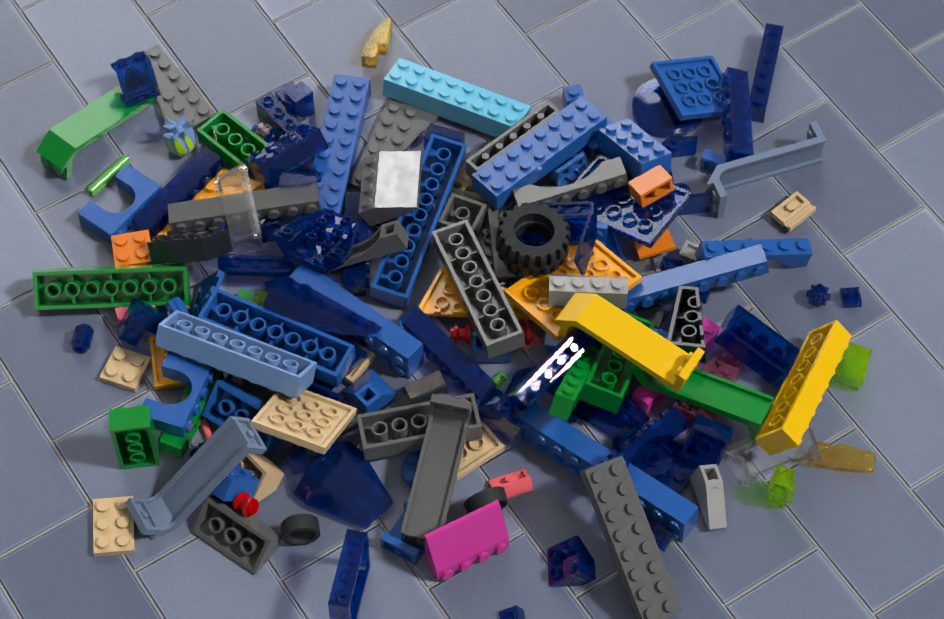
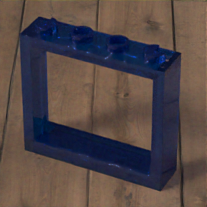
(349, 579)

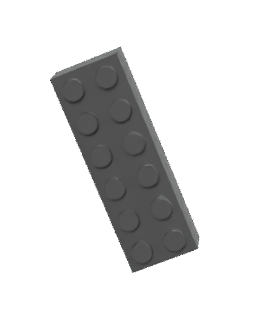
(404, 428)

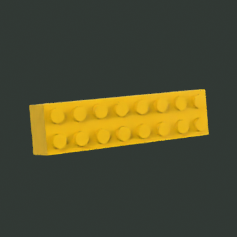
(803, 388)

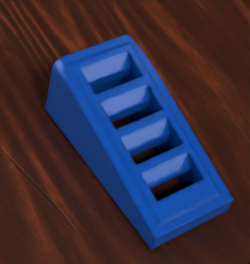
(711, 160)

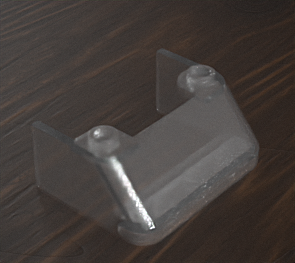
(239, 210)
(749, 459)

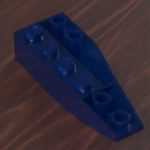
(316, 310)

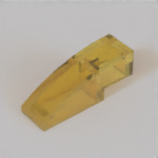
(377, 44)
(844, 458)

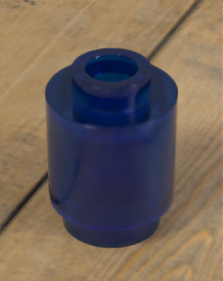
(82, 338)

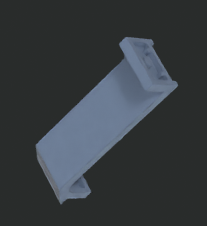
(764, 166)
(196, 478)

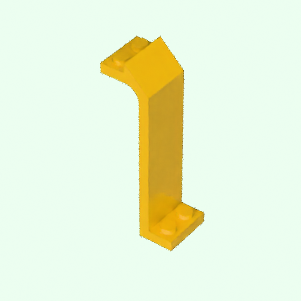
(629, 338)

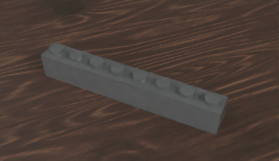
(268, 203)

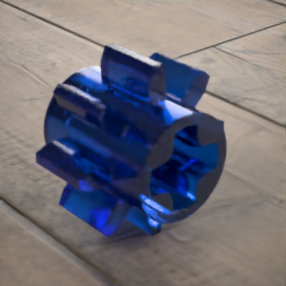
(818, 295)

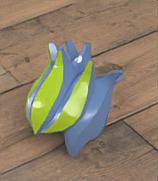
(179, 137)

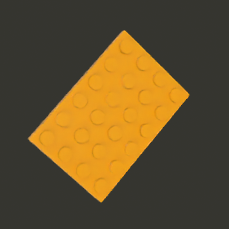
(531, 292)

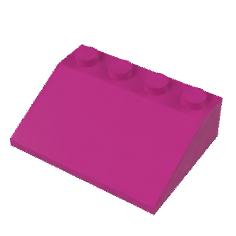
(466, 541)

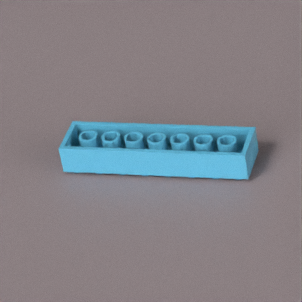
(452, 98)

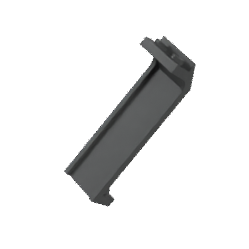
(436, 467)

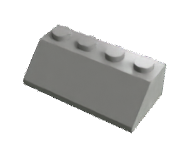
(564, 286)

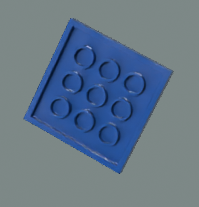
(690, 86)

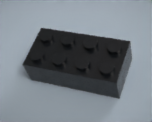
(189, 245)

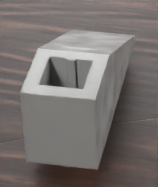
(710, 495)

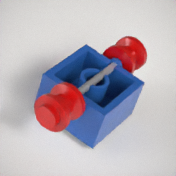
(478, 352)
(240, 488)

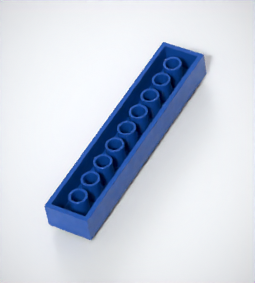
(342, 132)
(401, 269)
(578, 452)

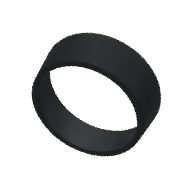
(485, 497)

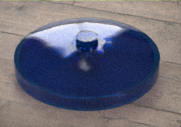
(656, 115)

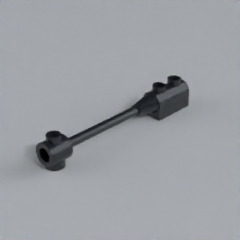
(414, 393)

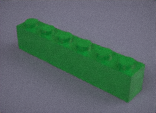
(572, 384)

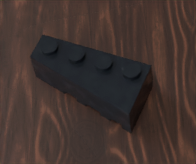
(686, 323)

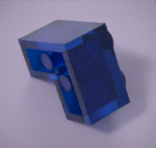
(297, 100)
(137, 320)

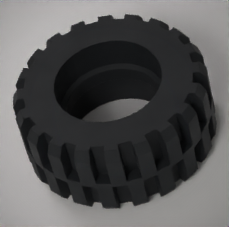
(533, 219)

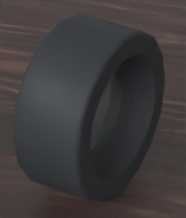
(300, 529)

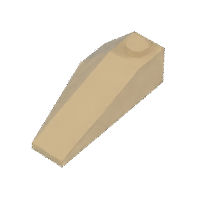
(264, 470)

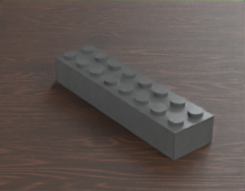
(478, 289)
(630, 540)

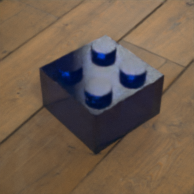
(705, 441)

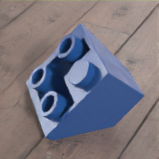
(369, 392)

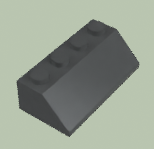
(237, 536)

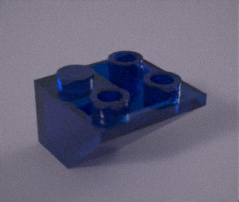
(570, 564)

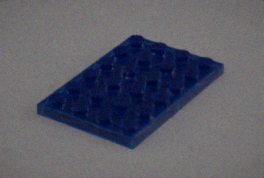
(628, 217)

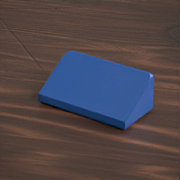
(567, 168)

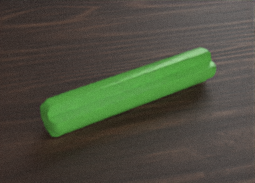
(108, 175)

